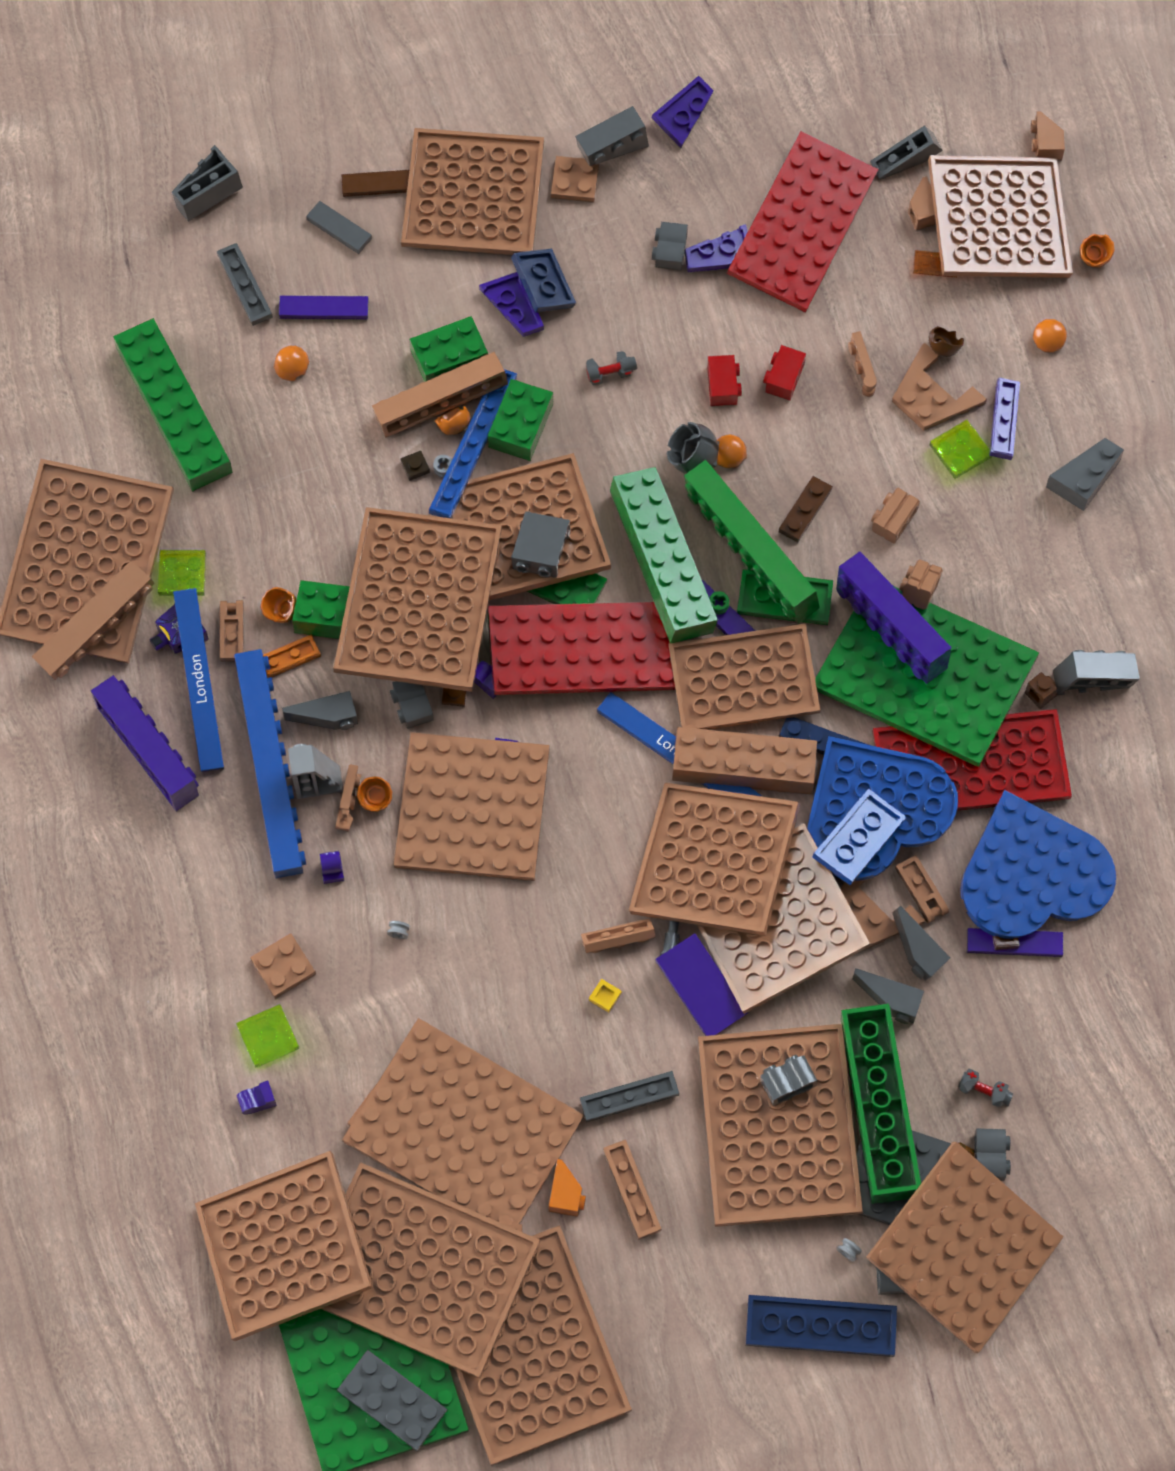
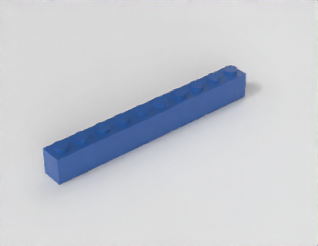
(268, 763)

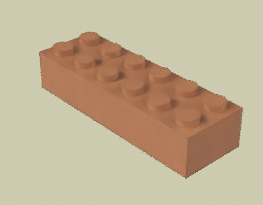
(744, 760)

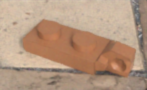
(348, 801)

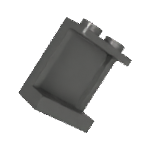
(540, 544)

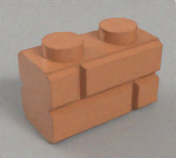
(895, 515)
(920, 583)

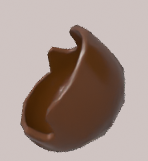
(944, 342)

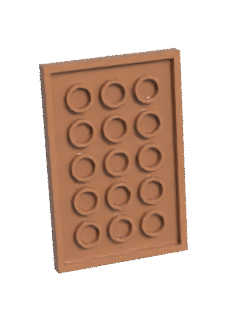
(744, 678)

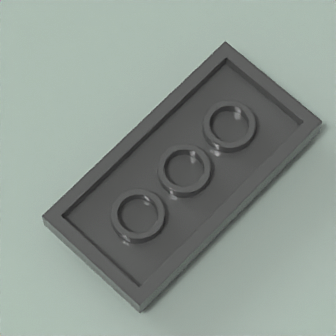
(392, 1400)

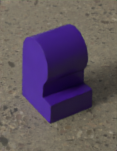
(484, 678)
(331, 867)
(256, 1099)

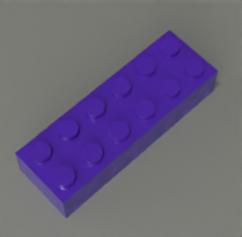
(893, 618)
(145, 742)

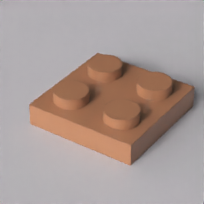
(574, 179)
(283, 965)

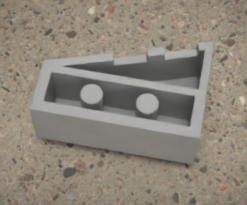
(313, 772)

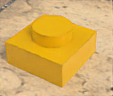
(605, 995)

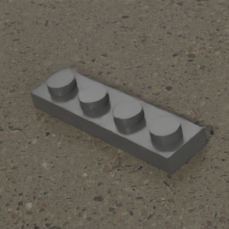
(244, 284)
(629, 1096)

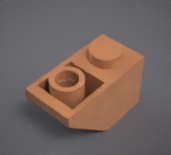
(1048, 138)
(921, 206)

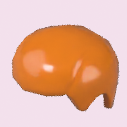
(1097, 250)
(1050, 335)
(291, 362)
(453, 421)
(731, 451)
(278, 605)
(374, 794)

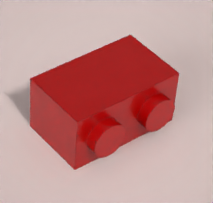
(785, 372)
(723, 380)

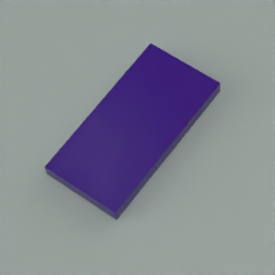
(700, 985)

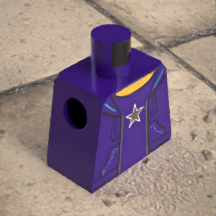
(169, 632)

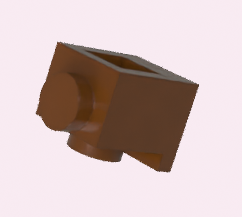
(1044, 687)

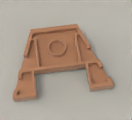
(926, 400)
(871, 918)

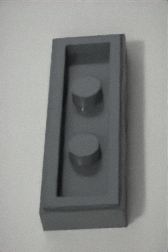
(339, 227)

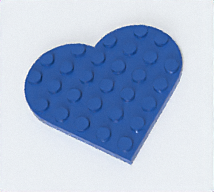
(903, 780)
(1034, 869)

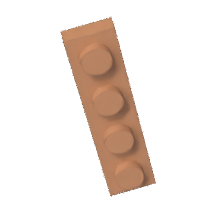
(632, 1189)

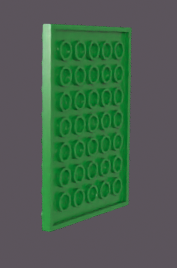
(953, 711)
(322, 1356)

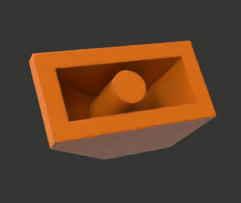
(566, 1192)

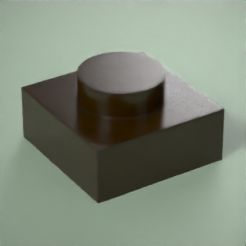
(415, 465)

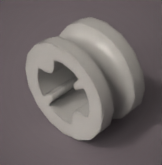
(441, 459)
(398, 929)
(849, 1249)

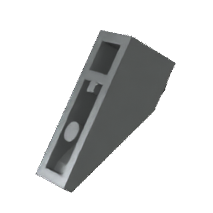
(907, 153)
(326, 712)
(920, 949)
(903, 999)

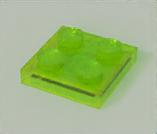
(960, 449)
(181, 571)
(267, 1035)

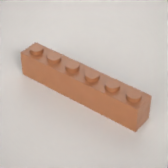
(440, 394)
(93, 620)

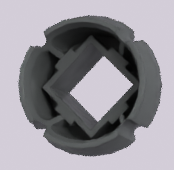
(691, 446)

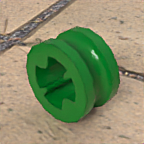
(719, 596)

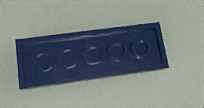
(821, 1325)

